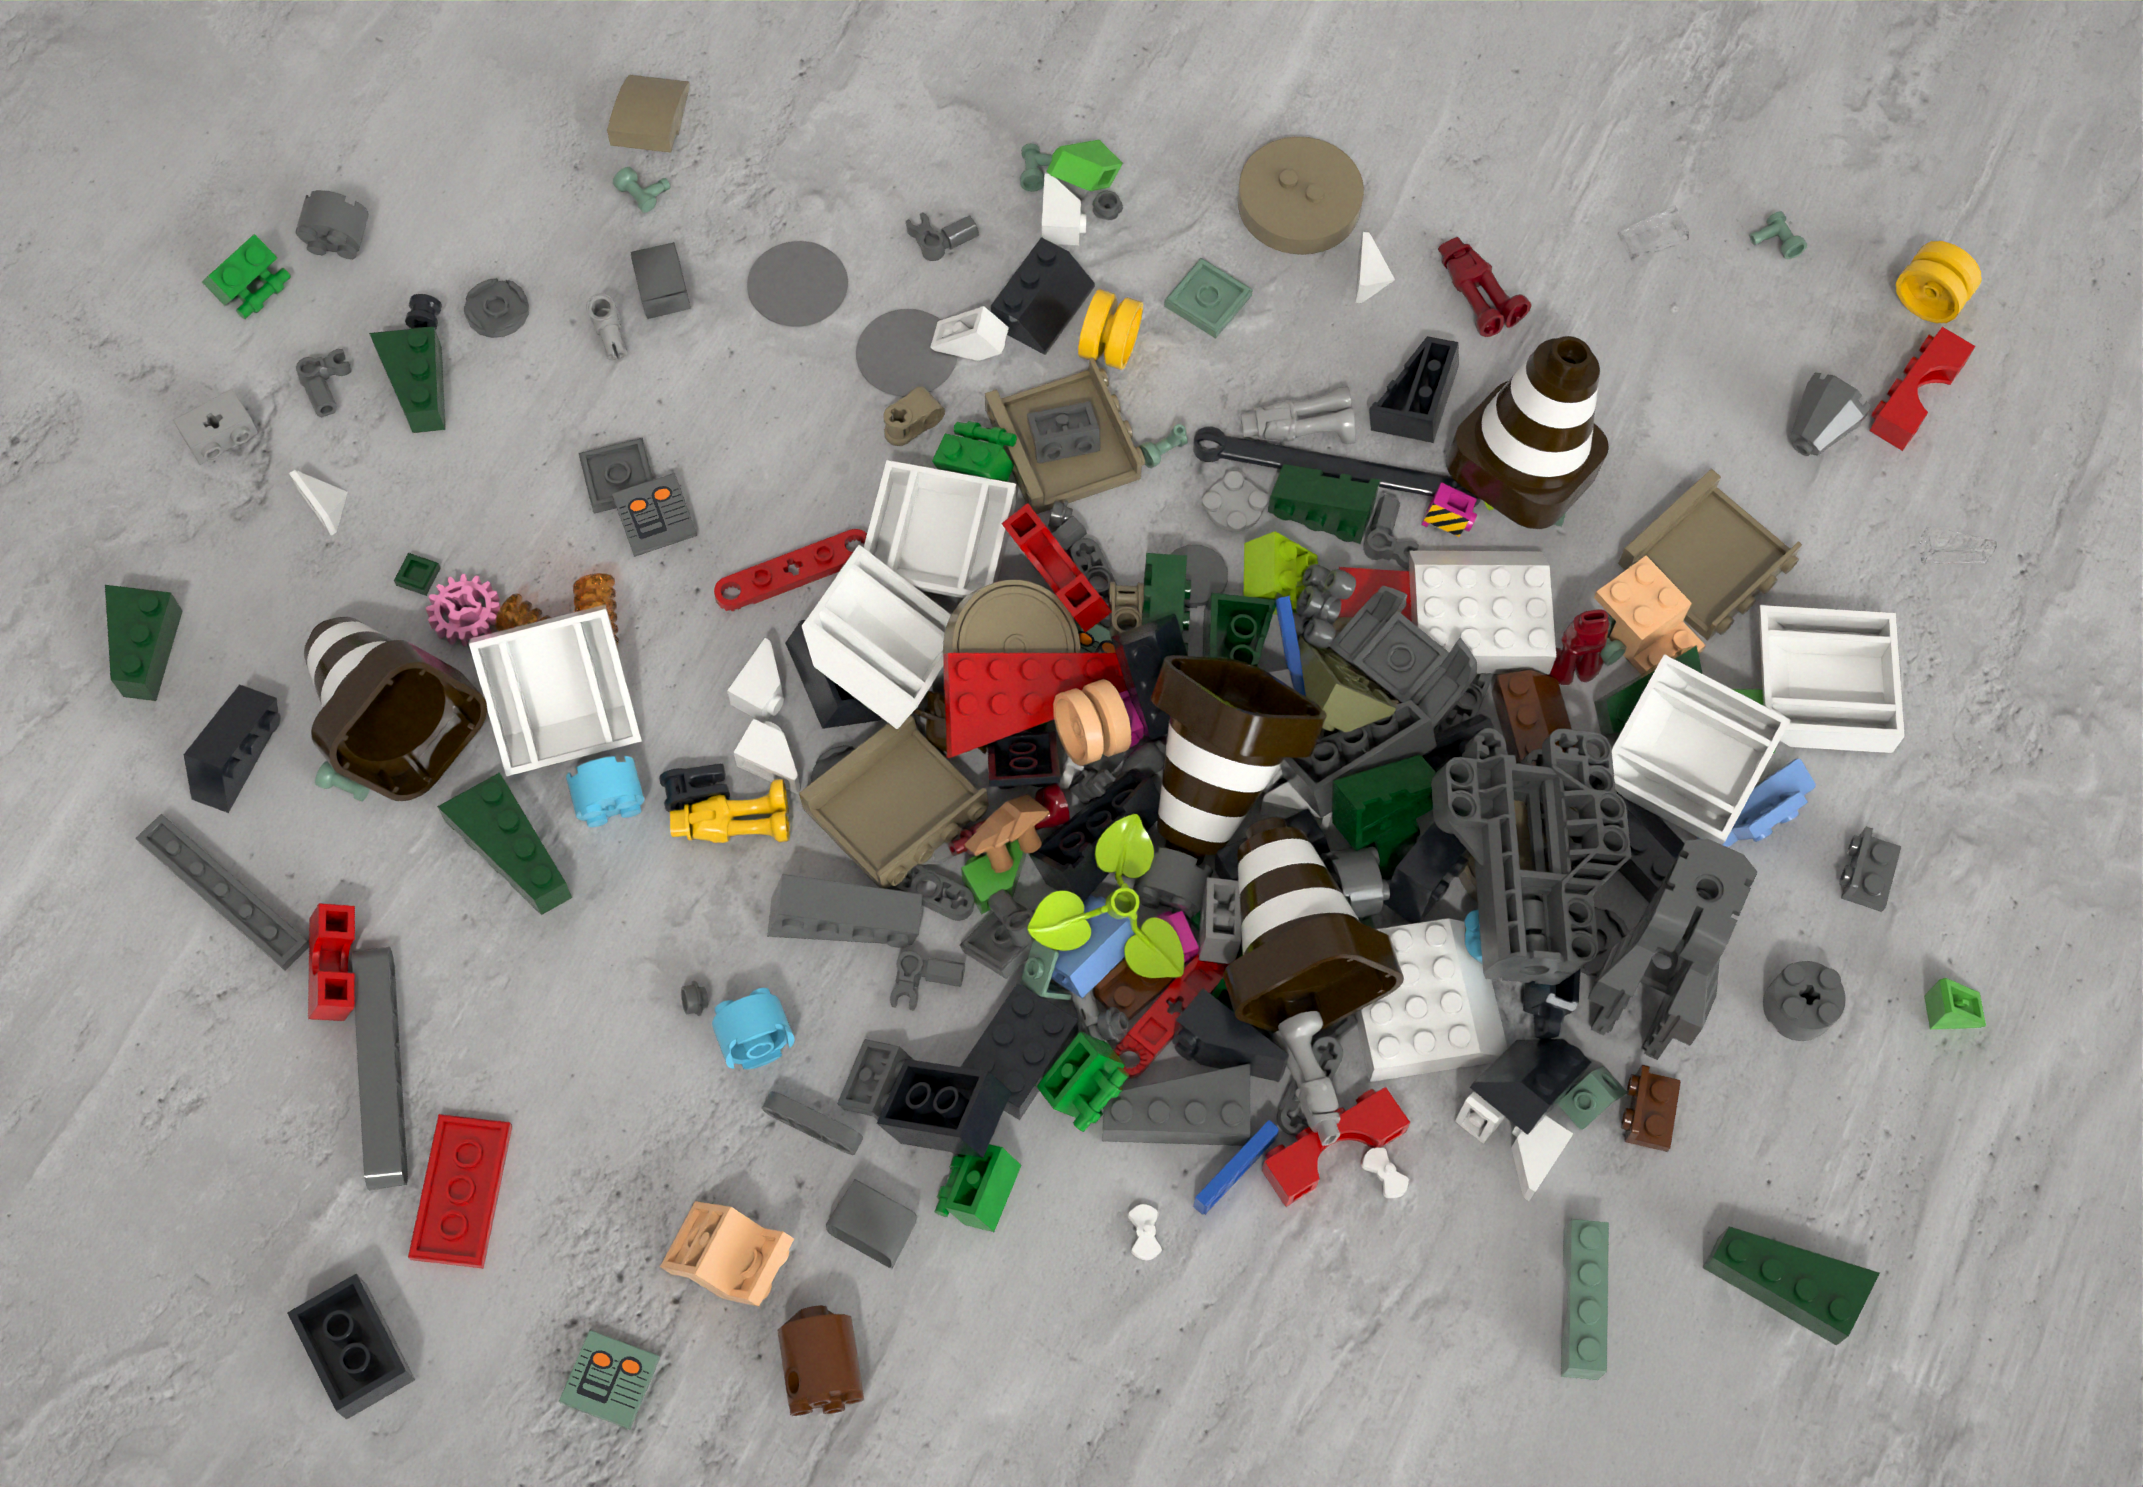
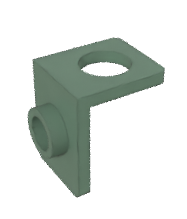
(1039, 971)
(1591, 1097)

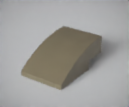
(648, 113)

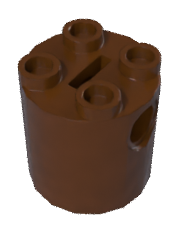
(820, 1361)

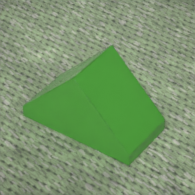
(1953, 1006)

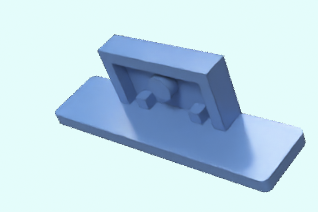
(1772, 802)

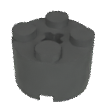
(331, 224)
(1358, 878)
(1173, 883)
(1802, 984)

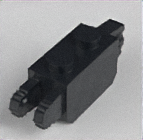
(1551, 1004)

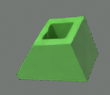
(1085, 165)
(984, 881)

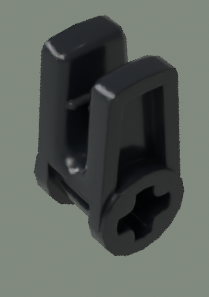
(687, 782)

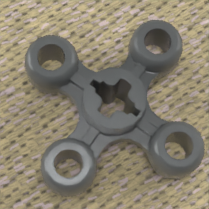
(1321, 603)

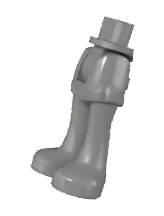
(1281, 419)
(1314, 1089)

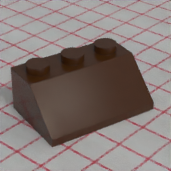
(1528, 710)

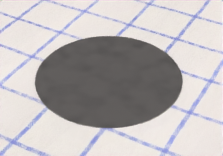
(797, 283)
(897, 353)

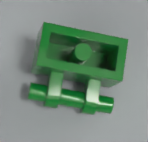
(240, 270)
(976, 457)
(1084, 1080)
(978, 1188)

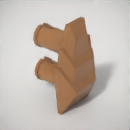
(1009, 822)

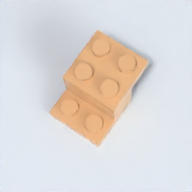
(1647, 615)
(727, 1253)

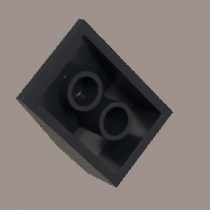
(1024, 760)
(1221, 1041)

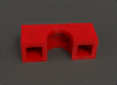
(329, 947)

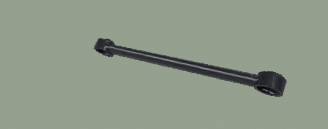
(1331, 465)

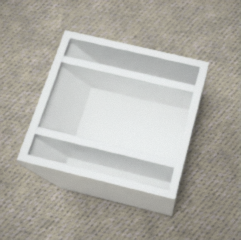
(940, 527)
(1489, 600)
(877, 637)
(1833, 677)
(555, 690)
(1694, 750)
(1439, 1014)

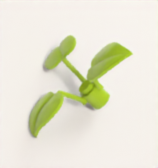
(1061, 919)

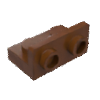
(1129, 990)
(1652, 1109)

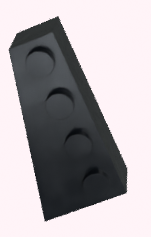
(1068, 854)

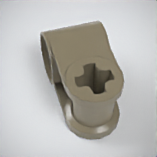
(911, 416)
(1126, 606)

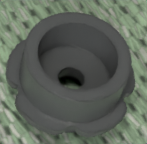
(1107, 199)
(1059, 514)
(694, 998)
(1112, 1024)

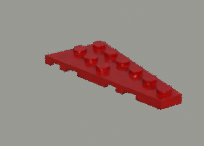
(1011, 692)

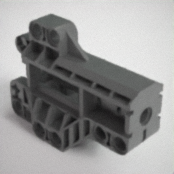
(1535, 920)
(1689, 925)

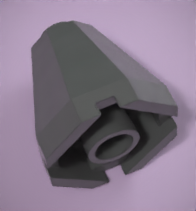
(1826, 414)

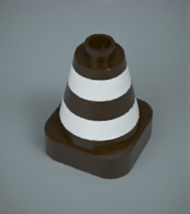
(1534, 437)
(388, 708)
(1223, 745)
(1301, 937)

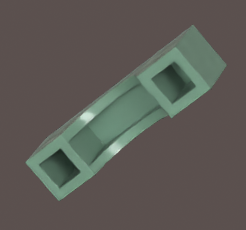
(1587, 1302)

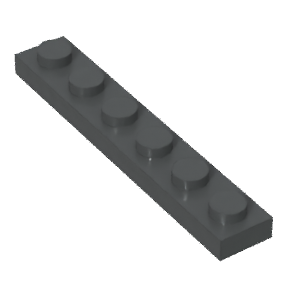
(223, 892)

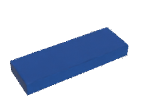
(1290, 642)
(1236, 1167)

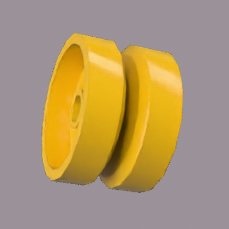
(1938, 282)
(1110, 329)

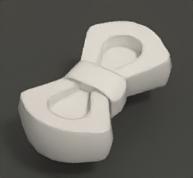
(1067, 774)
(1377, 1161)
(1146, 1245)

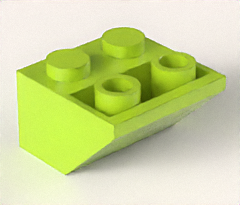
(1275, 568)

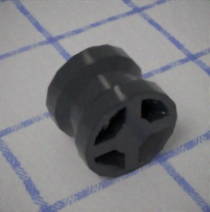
(423, 311)

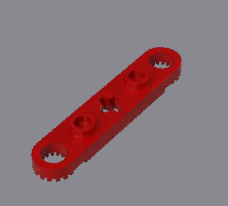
(773, 578)
(1157, 1026)

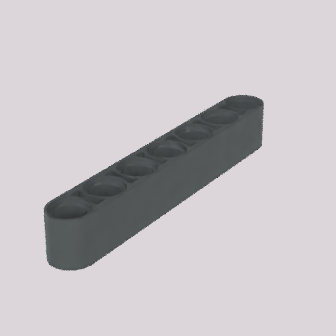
(379, 1069)

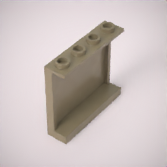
(1074, 476)
(1712, 555)
(893, 803)

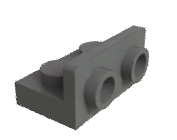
(1064, 432)
(1870, 871)
(872, 1078)

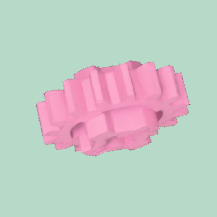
(463, 609)

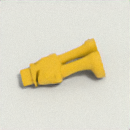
(714, 820)

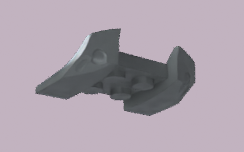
(1405, 657)

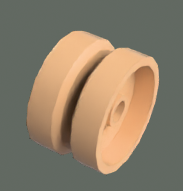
(1092, 722)

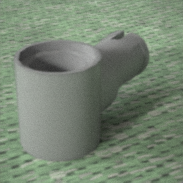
(608, 325)

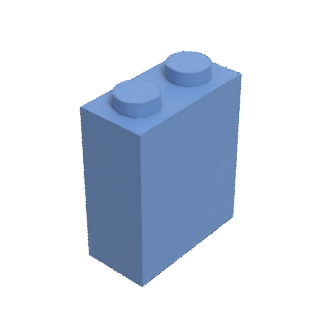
(1087, 965)

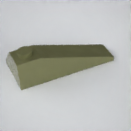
(1340, 690)

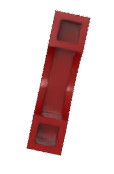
(1904, 413)
(1056, 567)
(1371, 1121)

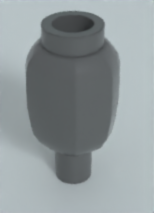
(1146, 759)

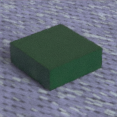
(417, 574)

